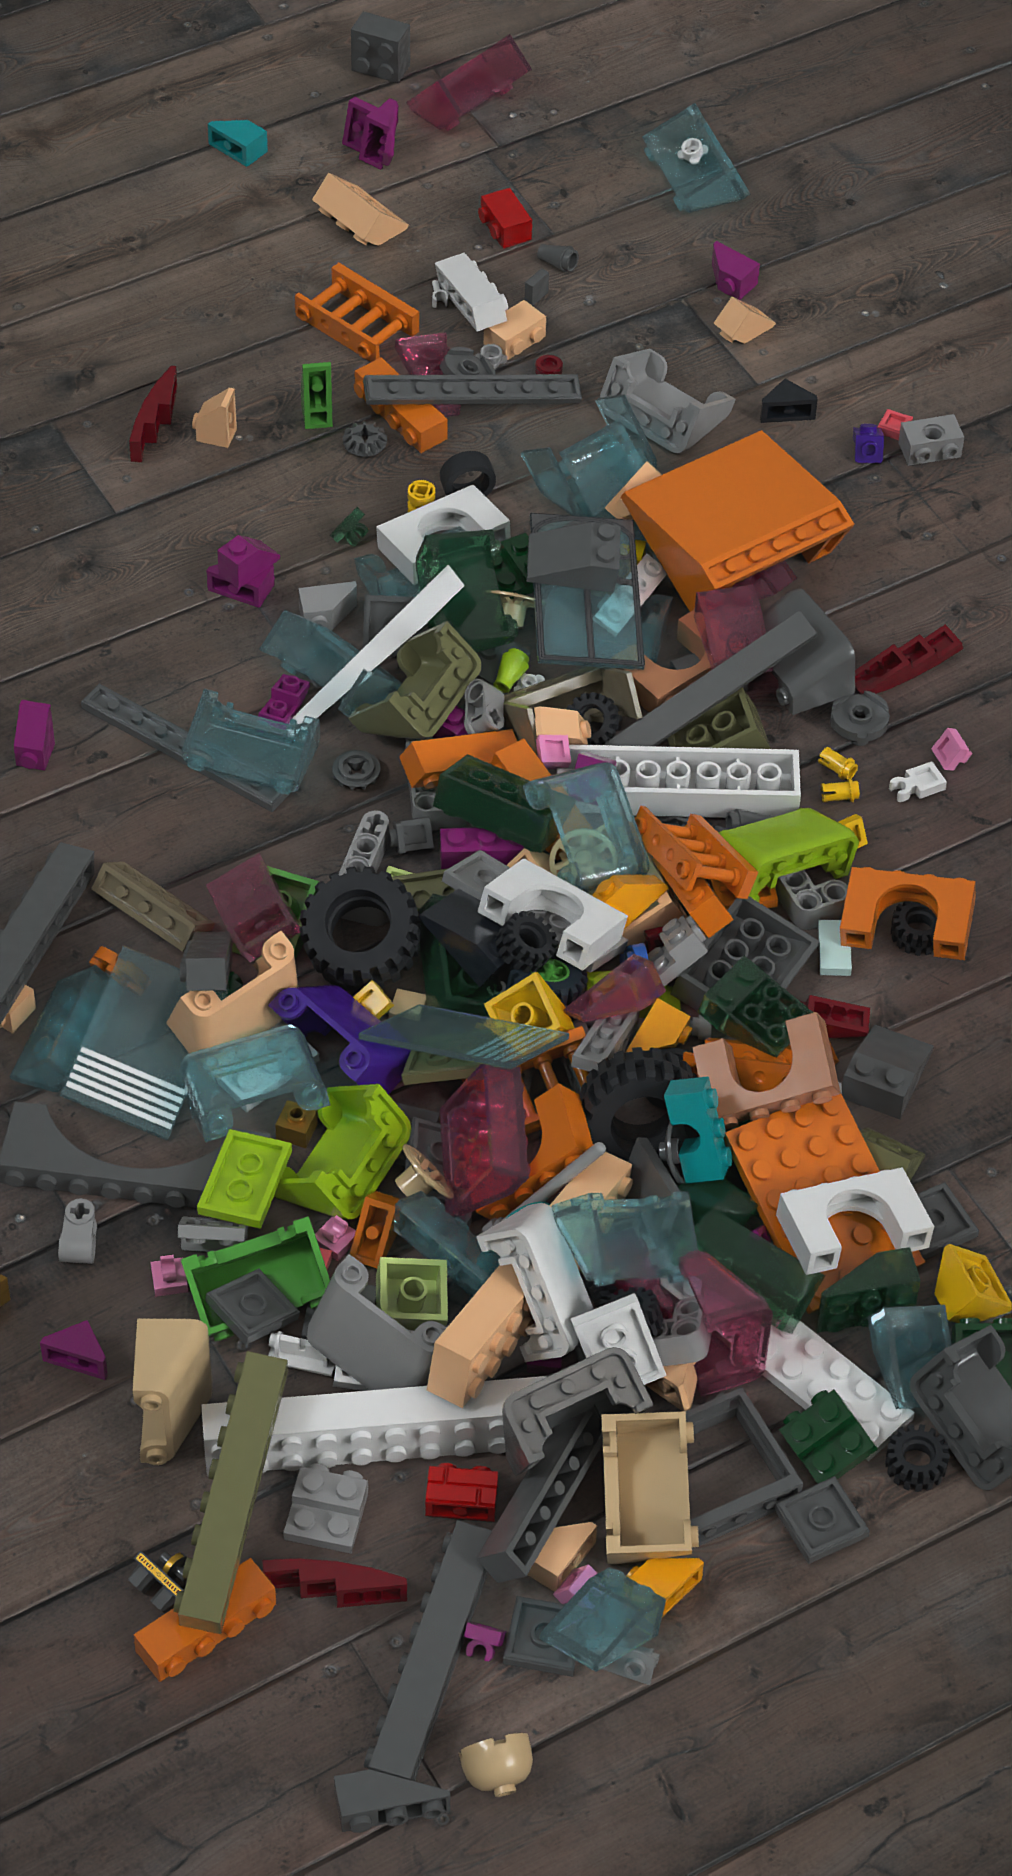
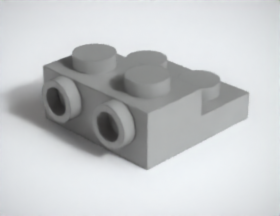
(681, 948)
(326, 1508)

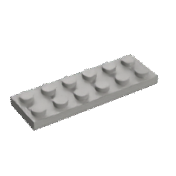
(480, 869)

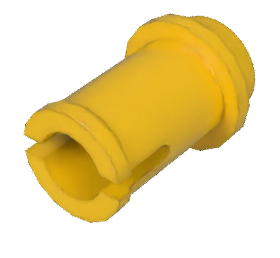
(842, 766)
(842, 791)

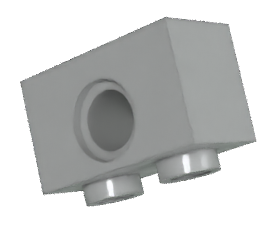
(931, 439)

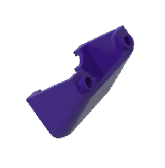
(332, 1007)

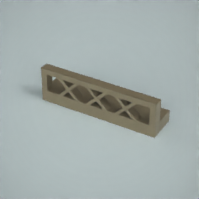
(150, 904)

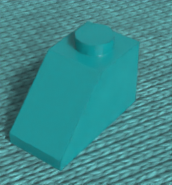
(238, 140)

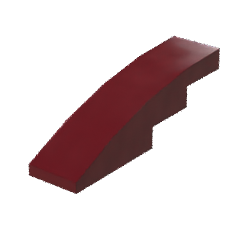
(154, 411)
(907, 662)
(841, 1018)
(349, 1582)

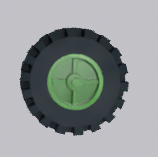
(562, 977)

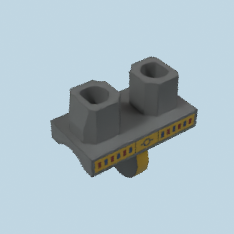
(149, 1572)

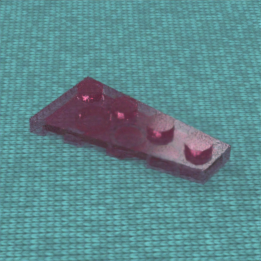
(423, 357)

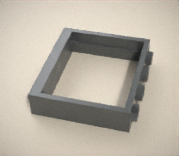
(761, 1501)

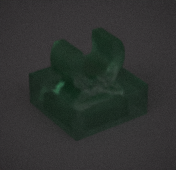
(349, 527)

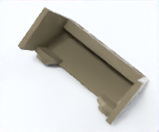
(560, 692)

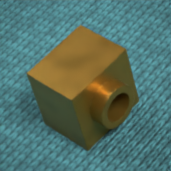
(296, 1124)

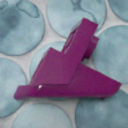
(371, 130)

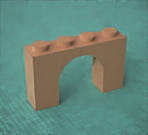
(658, 684)
(809, 1079)

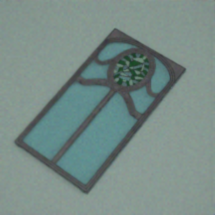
(588, 624)

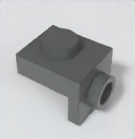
(411, 834)

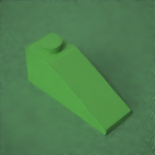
(316, 395)

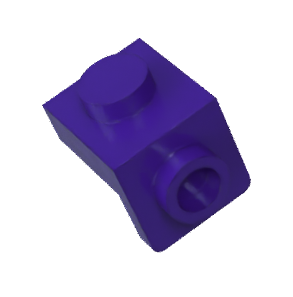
(868, 443)

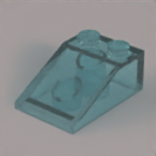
(904, 1343)
(605, 1620)

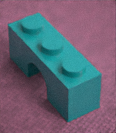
(696, 1105)

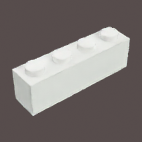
(471, 291)

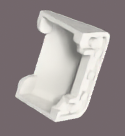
(546, 1277)

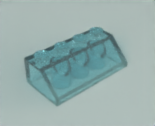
(60, 1030)
(440, 1236)

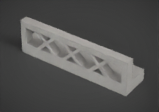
(605, 1039)

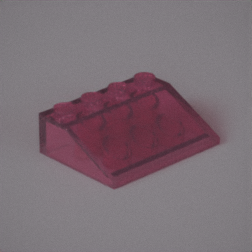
(484, 1139)

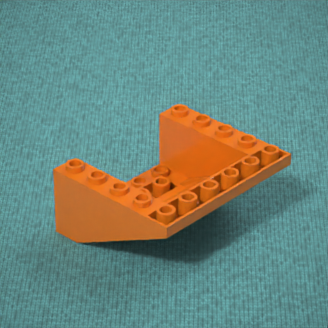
(735, 515)

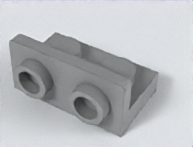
(210, 1233)

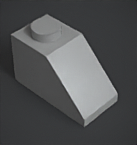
(328, 603)

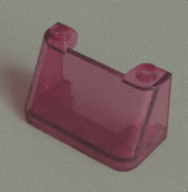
(738, 1324)

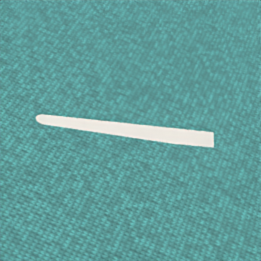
(388, 640)

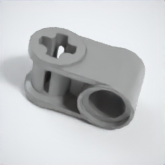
(483, 707)
(79, 1232)

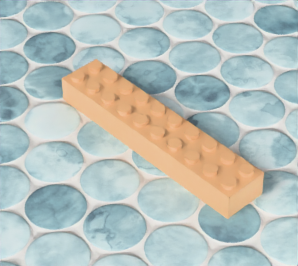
(499, 1311)

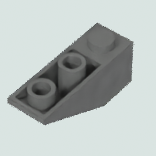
(378, 1798)

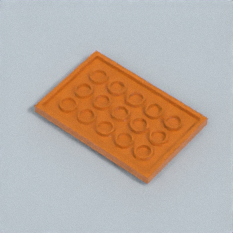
(801, 1152)

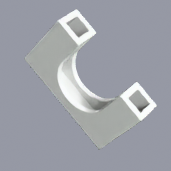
(466, 508)
(528, 887)
(882, 1195)

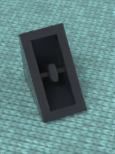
(788, 403)

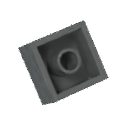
(380, 47)

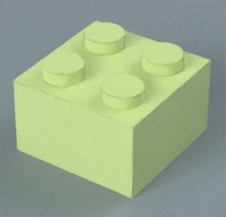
(412, 1290)

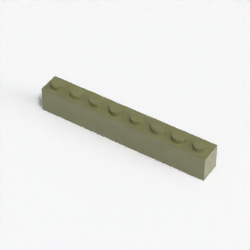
(232, 1493)

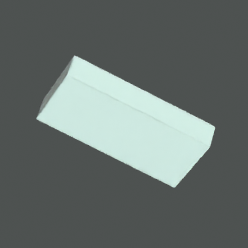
(832, 956)

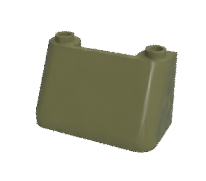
(437, 672)

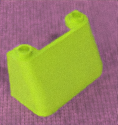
(793, 844)
(352, 1155)

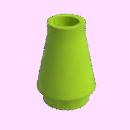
(511, 668)

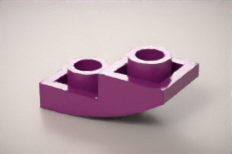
(285, 699)

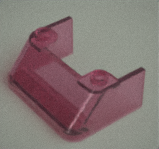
(471, 84)

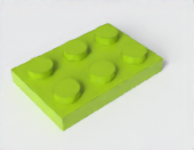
(244, 1178)

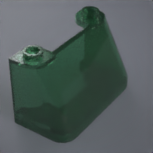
(474, 609)

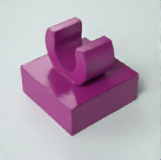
(485, 1636)

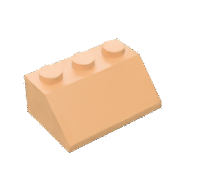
(357, 211)

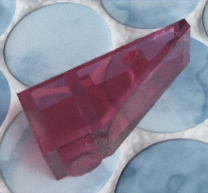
(622, 991)

